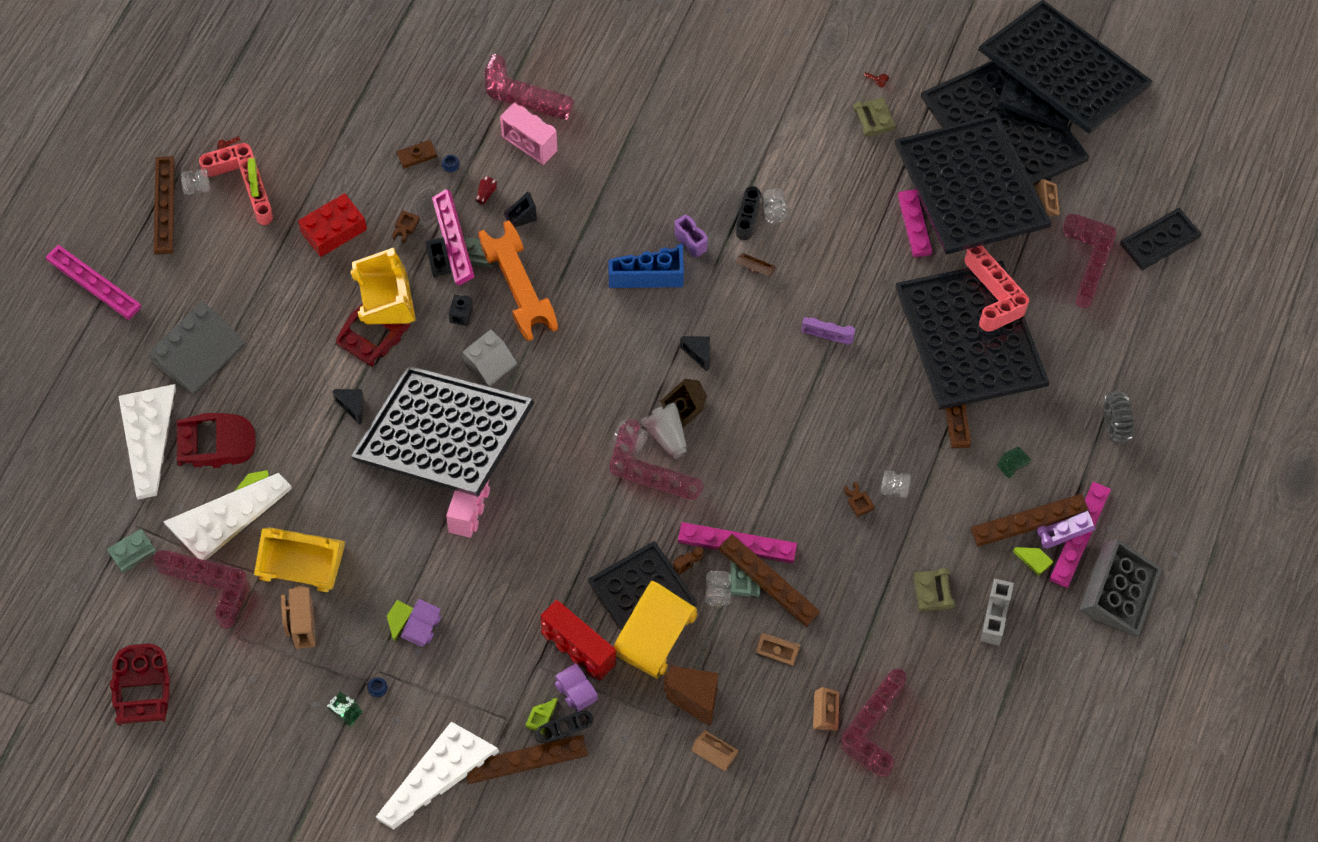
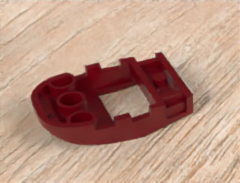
(363, 348)
(233, 440)
(136, 667)

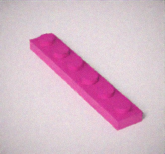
(453, 237)
(93, 282)
(761, 546)
(1075, 547)

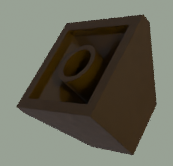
(688, 398)

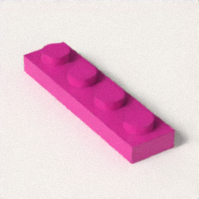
(914, 223)

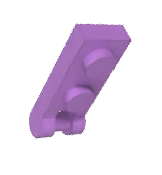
(828, 330)
(1066, 529)

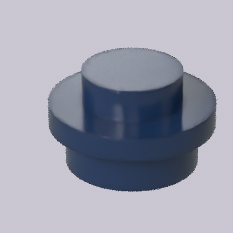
(450, 163)
(377, 687)

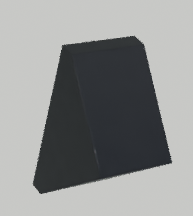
(522, 211)
(438, 257)
(697, 348)
(351, 401)

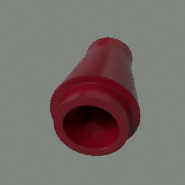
(486, 189)

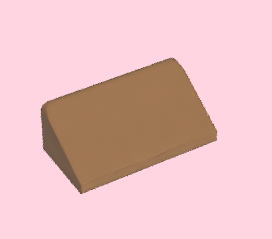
(1049, 197)
(777, 649)
(826, 709)
(714, 750)

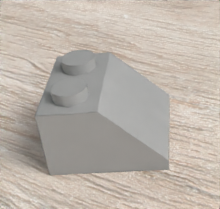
(489, 358)

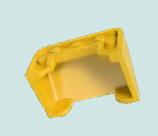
(383, 289)
(298, 558)
(653, 629)

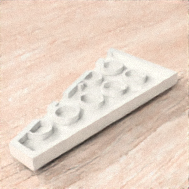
(146, 431)
(218, 521)
(440, 769)

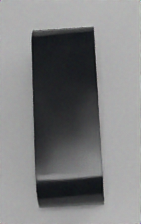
(751, 206)
(554, 729)

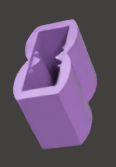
(691, 236)
(421, 623)
(576, 688)

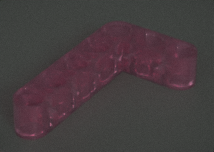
(523, 94)
(1101, 243)
(648, 469)
(208, 578)
(870, 720)

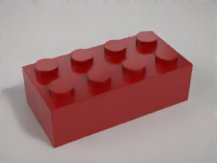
(577, 640)

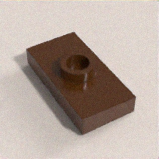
(416, 154)
(755, 265)

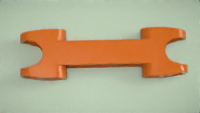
(530, 309)

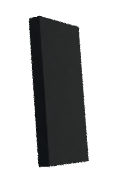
(1160, 239)

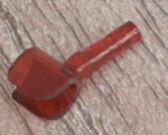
(880, 83)
(223, 144)

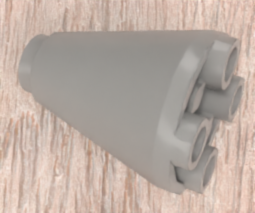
(667, 429)

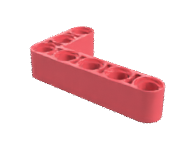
(235, 161)
(1011, 298)

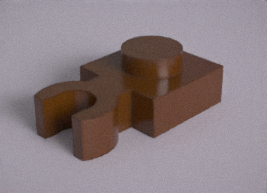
(405, 224)
(859, 502)
(685, 562)

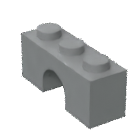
(996, 612)

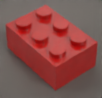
(332, 225)

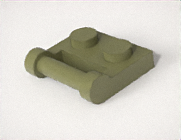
(879, 114)
(927, 592)

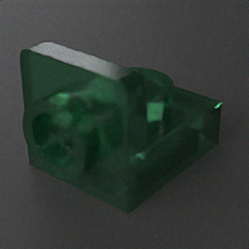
(1012, 461)
(345, 708)

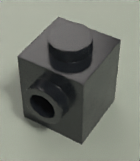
(460, 310)

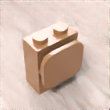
(299, 617)

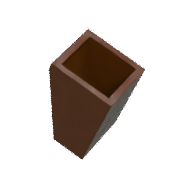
(692, 691)

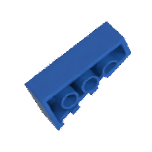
(648, 269)

